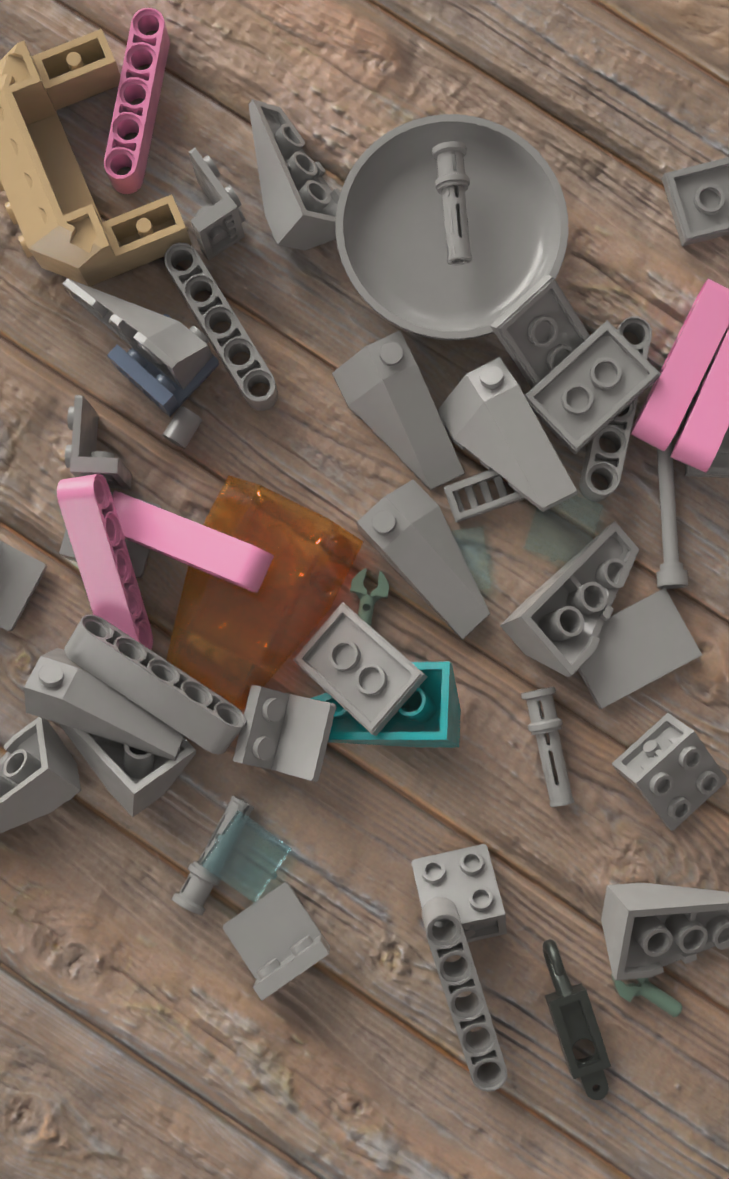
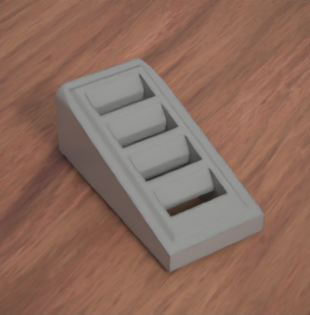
(456, 504)

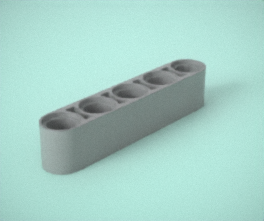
(215, 310)
(618, 431)
(154, 684)
(469, 1010)

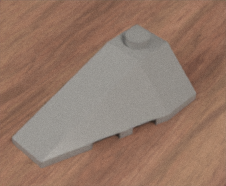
(292, 186)
(159, 339)
(420, 546)
(568, 611)
(77, 699)
(127, 772)
(35, 775)
(660, 925)

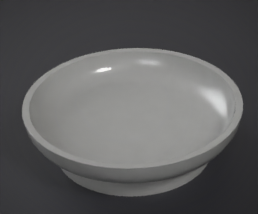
(396, 235)

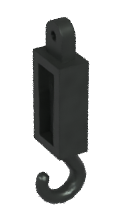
(575, 1021)

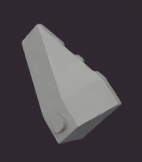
(393, 400)
(500, 428)

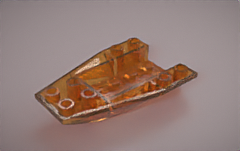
(244, 637)

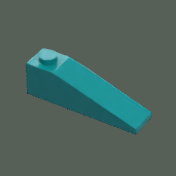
(424, 720)

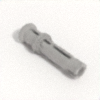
(452, 185)
(560, 792)
(200, 880)

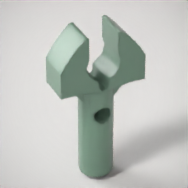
(368, 602)
(649, 992)

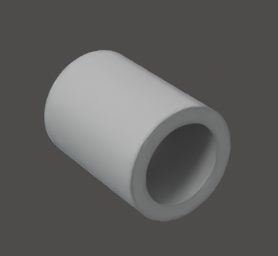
(182, 427)

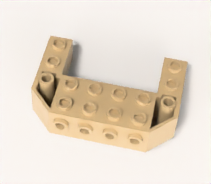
(45, 180)

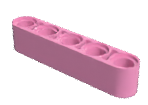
(134, 85)
(684, 367)
(708, 416)
(192, 543)
(103, 555)

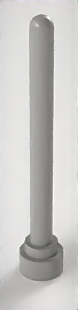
(671, 571)

